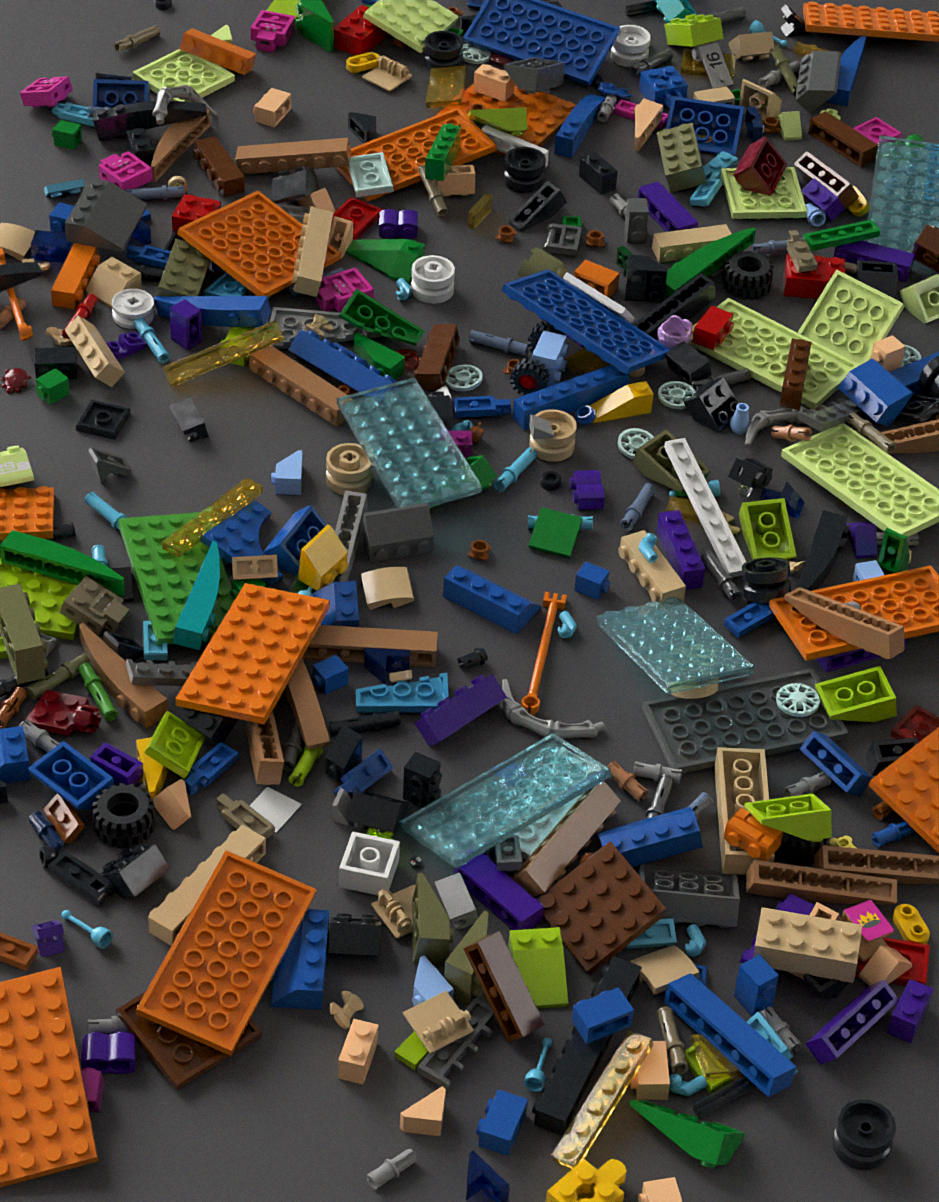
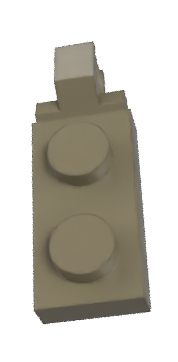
(800, 253)
(240, 813)

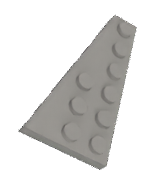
(292, 320)

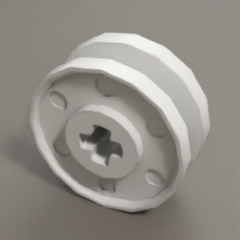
(130, 305)

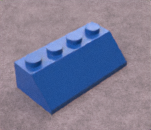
(488, 599)
(655, 837)
(302, 970)

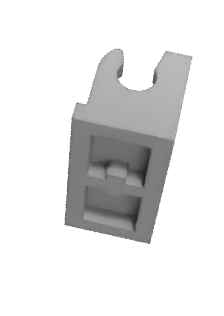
(457, 901)

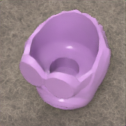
(673, 333)

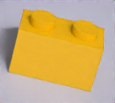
(322, 559)

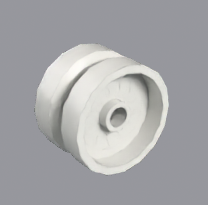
(630, 46)
(432, 279)

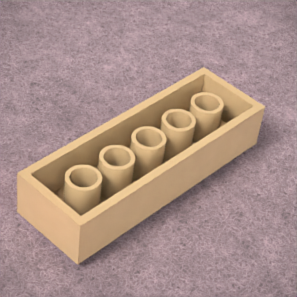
(738, 780)

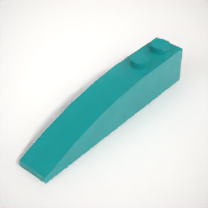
(200, 606)

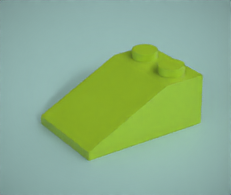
(509, 120)
(767, 529)
(859, 696)
(796, 815)
(541, 964)

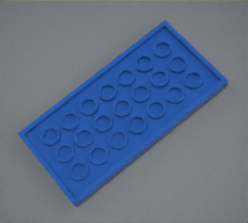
(545, 32)
(586, 321)

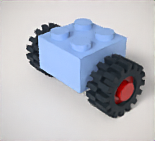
(546, 363)

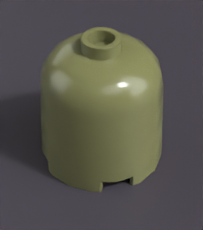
(541, 261)

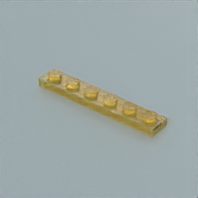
(223, 353)
(214, 514)
(602, 1100)

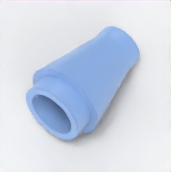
(815, 216)
(740, 419)

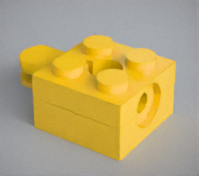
(590, 1183)

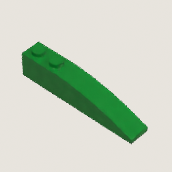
(707, 259)
(57, 561)

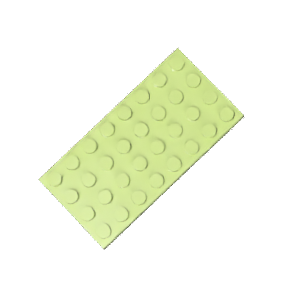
(764, 350)
(867, 479)

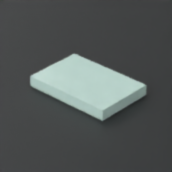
(370, 175)

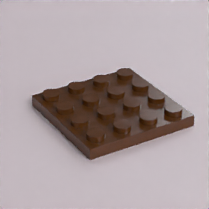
(601, 907)
(176, 1054)

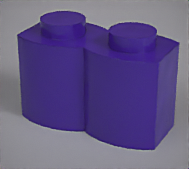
(398, 224)
(587, 489)
(109, 1052)

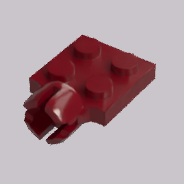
(64, 713)

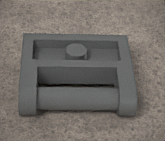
(568, 241)

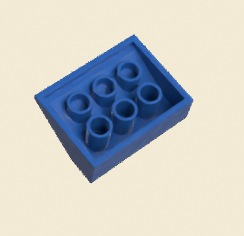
(711, 119)

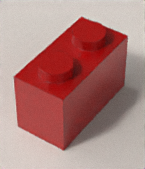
(713, 328)

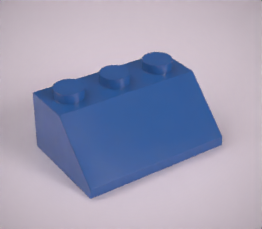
(116, 92)
(876, 391)
(293, 537)
(71, 776)

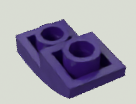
(126, 345)

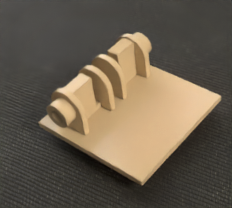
(388, 74)
(395, 910)
(438, 1021)

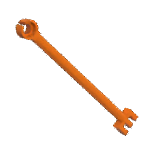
(24, 331)
(531, 700)

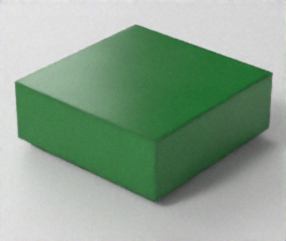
(572, 221)

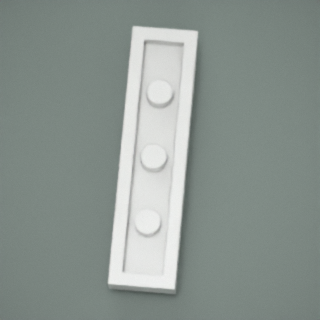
(506, 142)

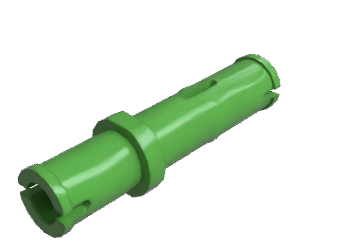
(94, 685)

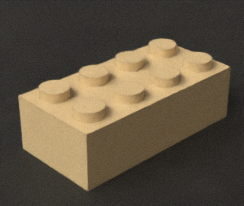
(808, 944)

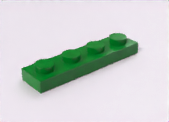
(842, 235)

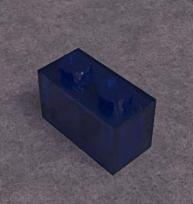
(50, 246)

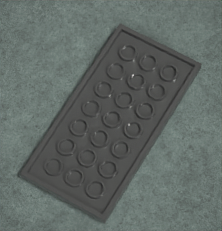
(736, 717)

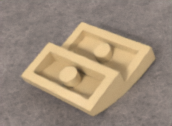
(15, 240)
(387, 586)
(664, 967)

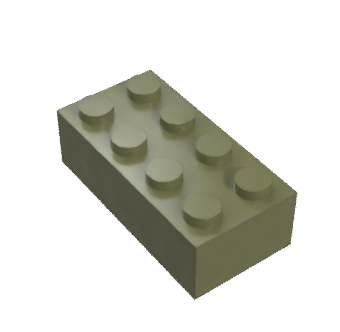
(681, 157)
(184, 271)
(21, 635)

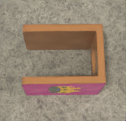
(873, 927)

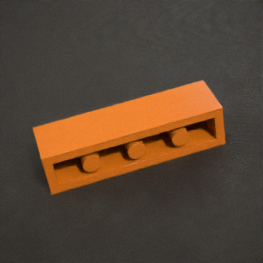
(218, 51)
(74, 276)

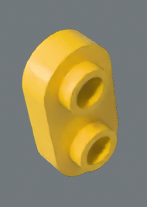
(362, 62)
(860, 205)
(908, 921)

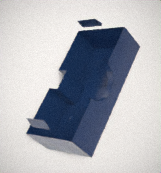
(754, 124)

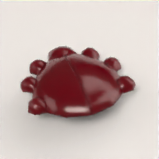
(14, 380)

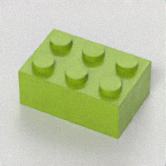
(693, 30)

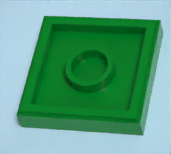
(555, 532)

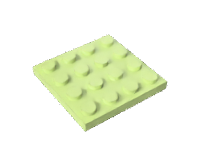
(410, 19)
(184, 69)
(783, 203)
(851, 317)

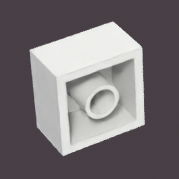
(368, 863)

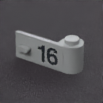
(714, 64)

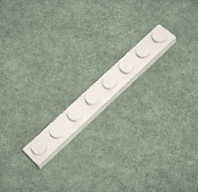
(705, 506)

